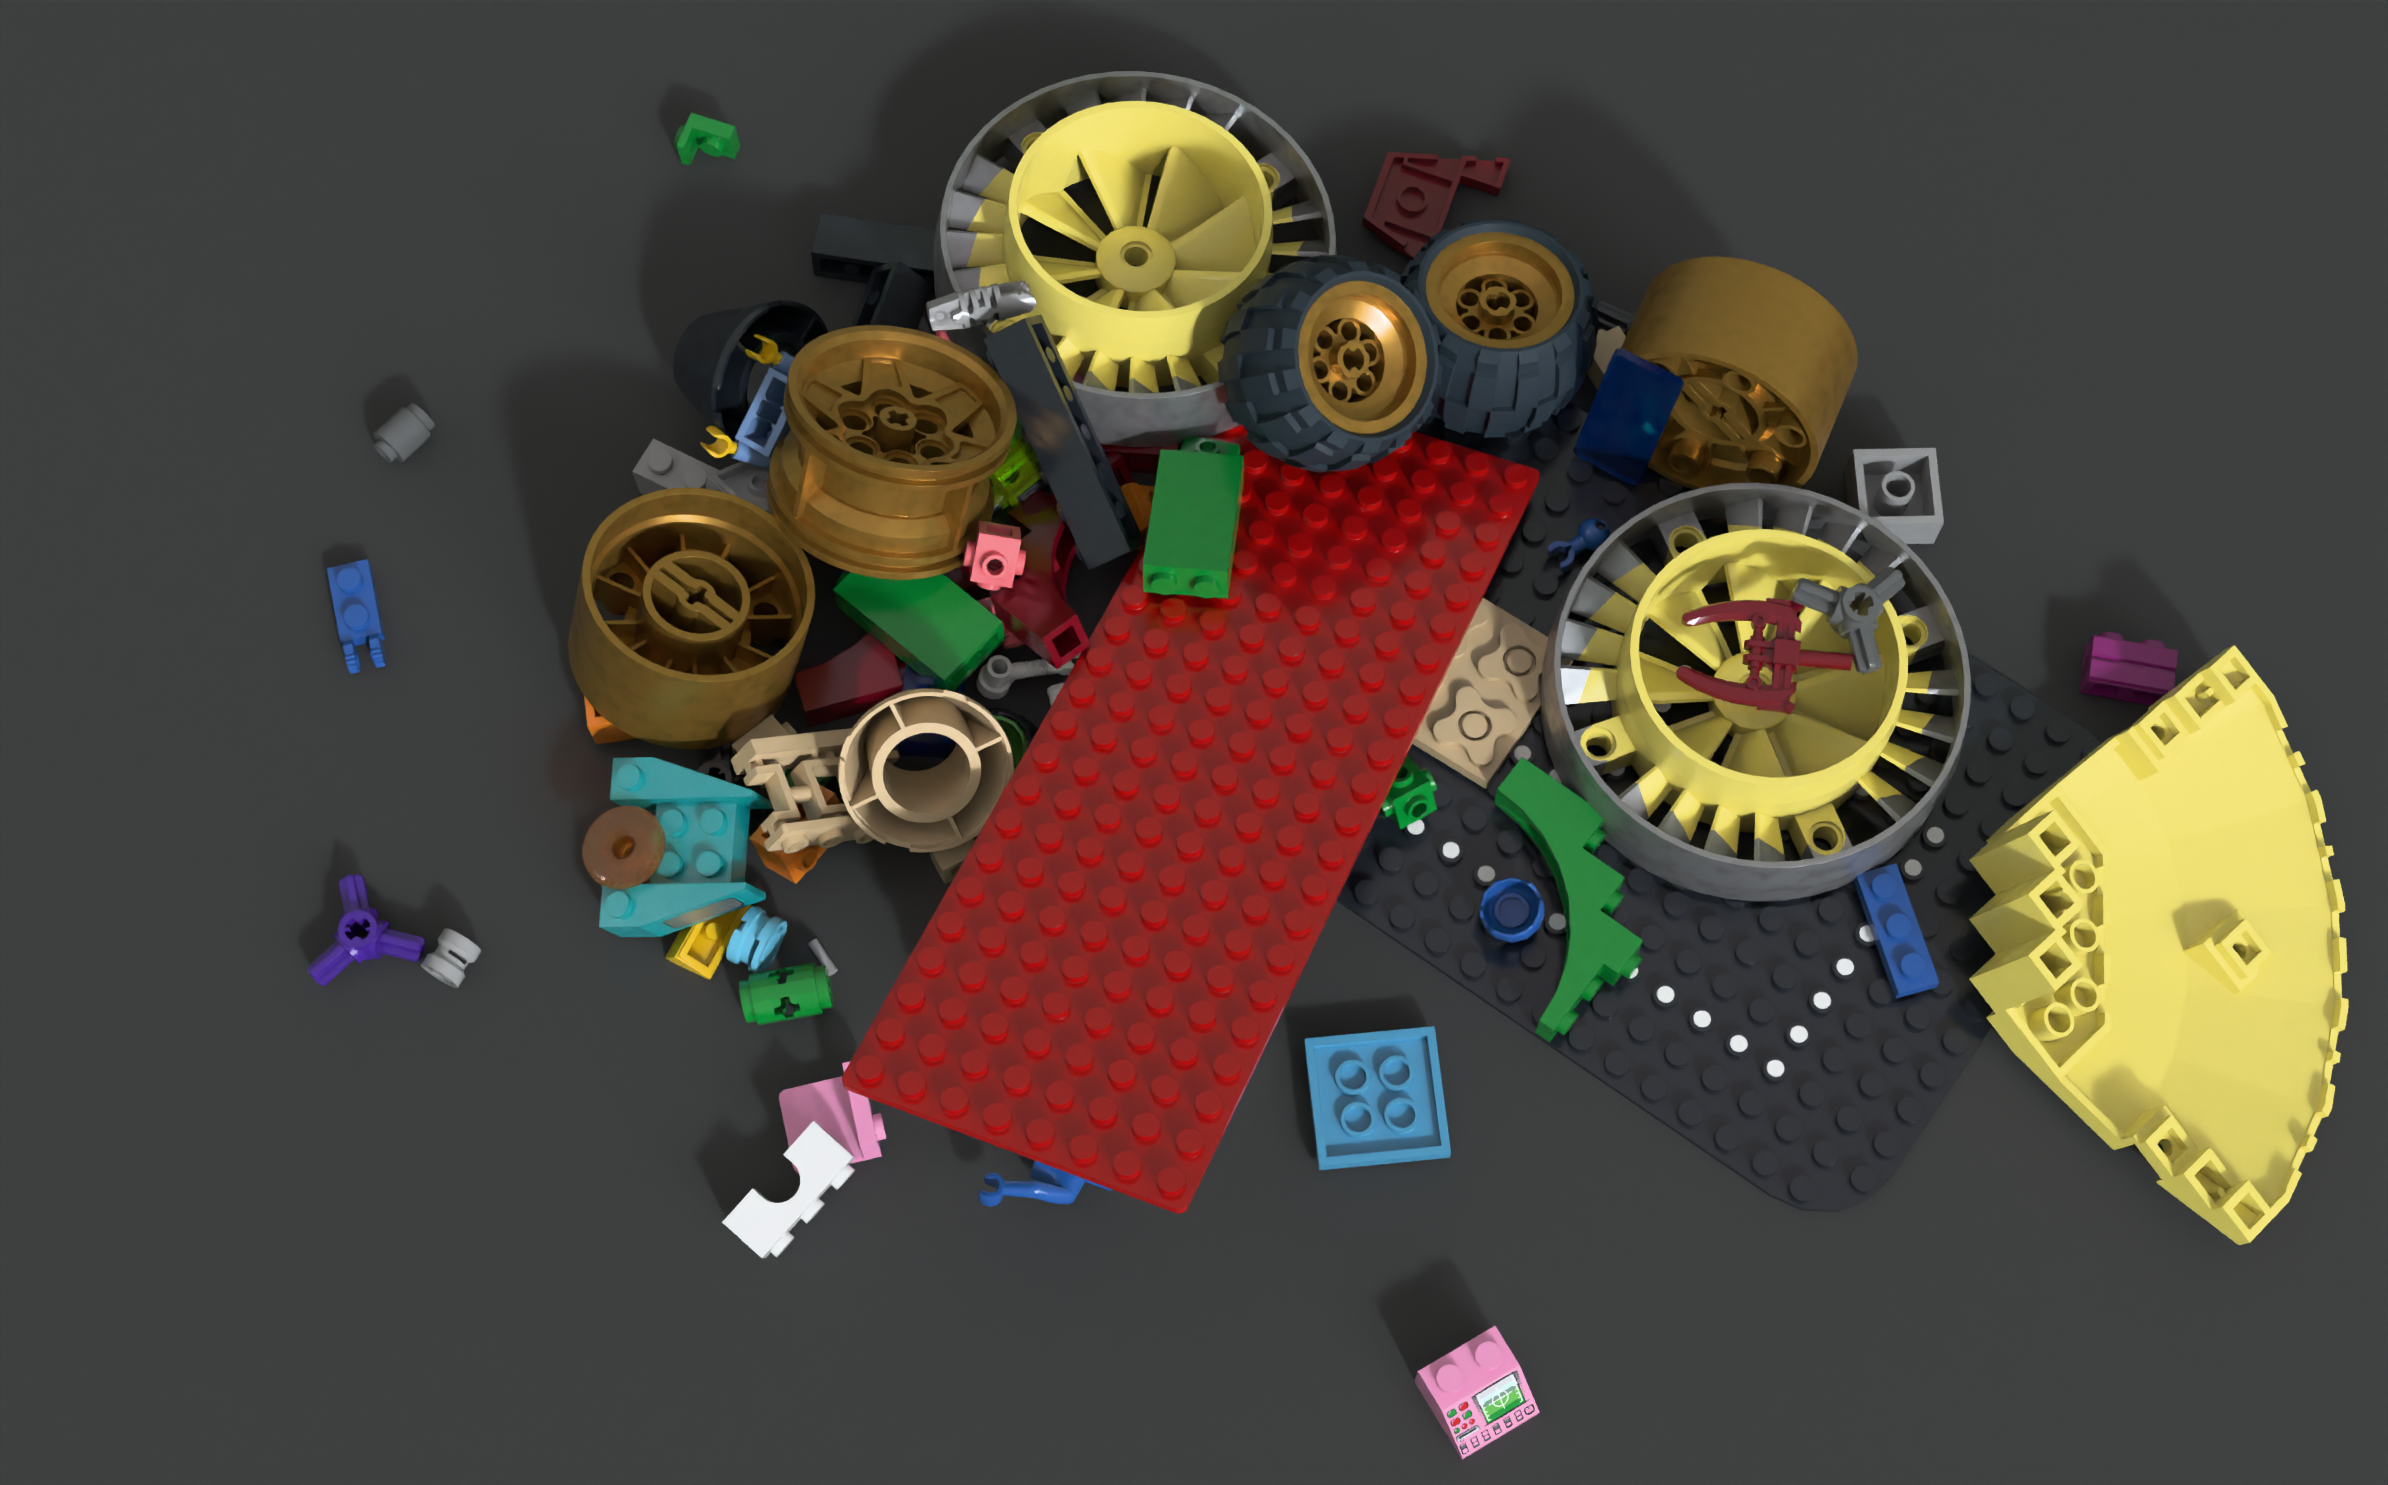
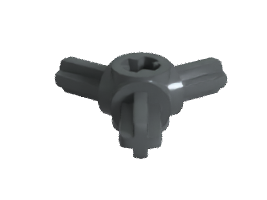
(1853, 611)

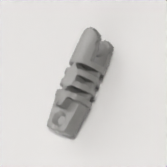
(980, 306)

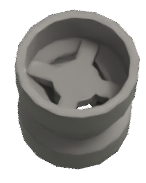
(451, 958)

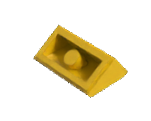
(705, 943)

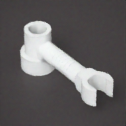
(999, 673)

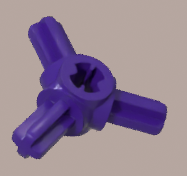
(350, 947)

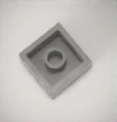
(1897, 490)

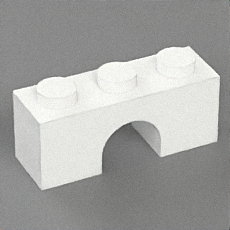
(767, 1224)

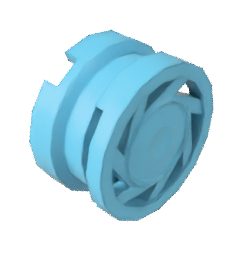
(756, 940)

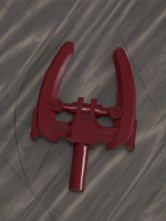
(1779, 655)

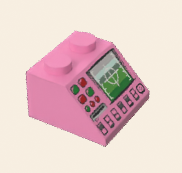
(1477, 1392)

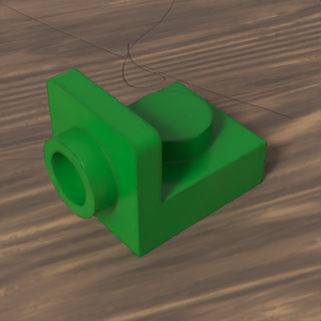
(707, 134)

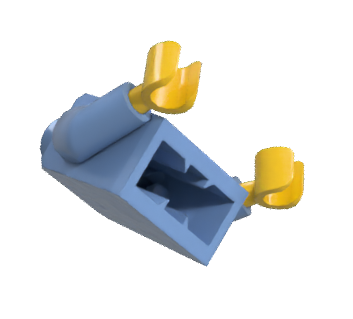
(765, 420)

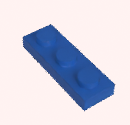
(1896, 931)

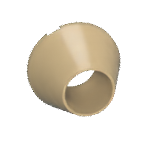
(930, 806)

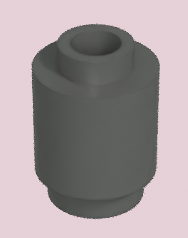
(403, 433)

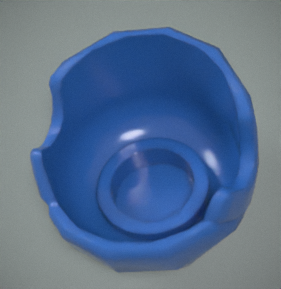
(1511, 909)

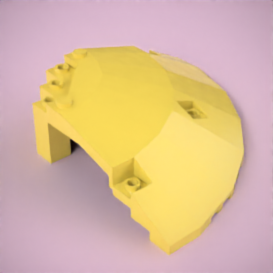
(2123, 934)

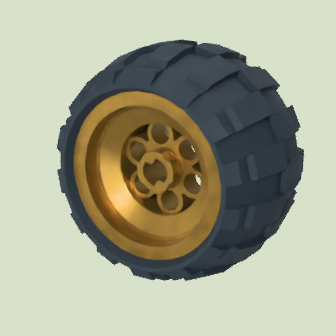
(1528, 317)
(1372, 350)

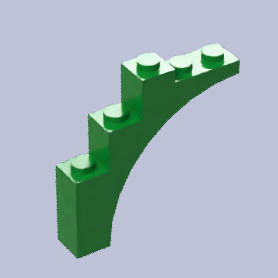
(1563, 830)

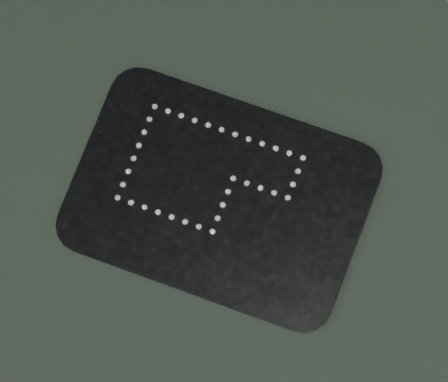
(1747, 1019)

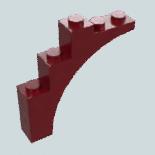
(1036, 603)
(860, 674)

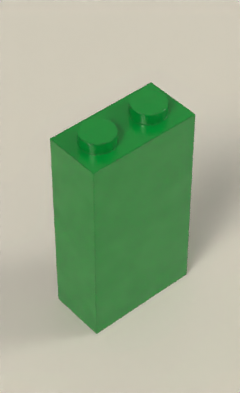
(1193, 524)
(923, 623)

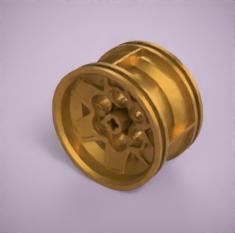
(888, 451)

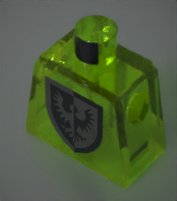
(1017, 477)

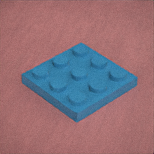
(1377, 1098)

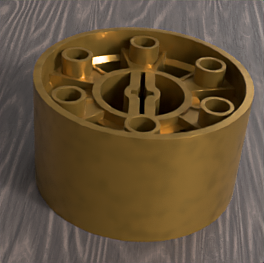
(1758, 369)
(683, 654)

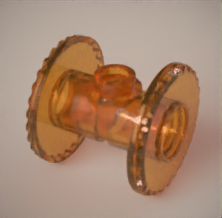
(624, 847)

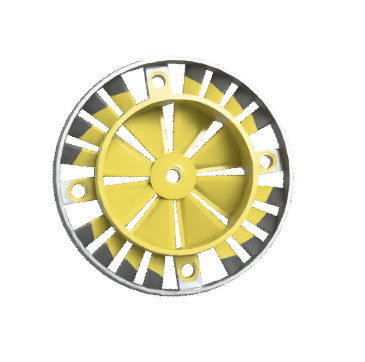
(1193, 260)
(1780, 765)

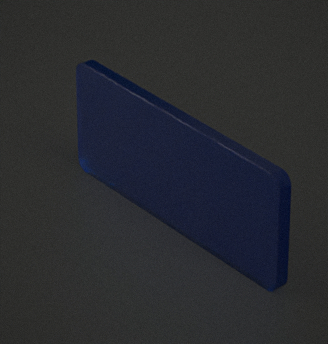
(1628, 416)

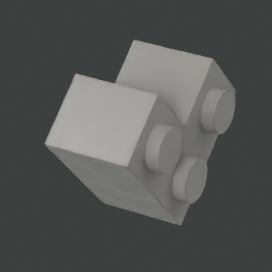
(668, 468)

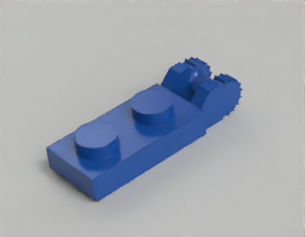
(357, 612)

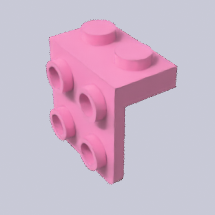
(838, 1111)

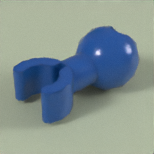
(1587, 538)

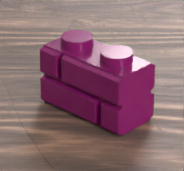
(2127, 669)

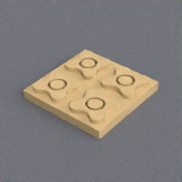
(1486, 695)

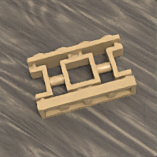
(813, 757)

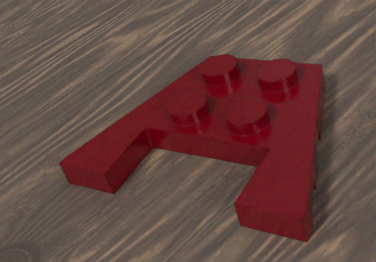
(1417, 194)

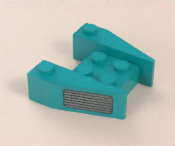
(703, 854)

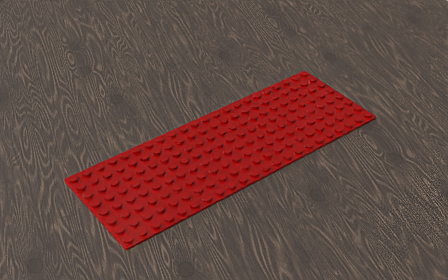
(1191, 824)

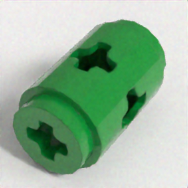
(805, 986)

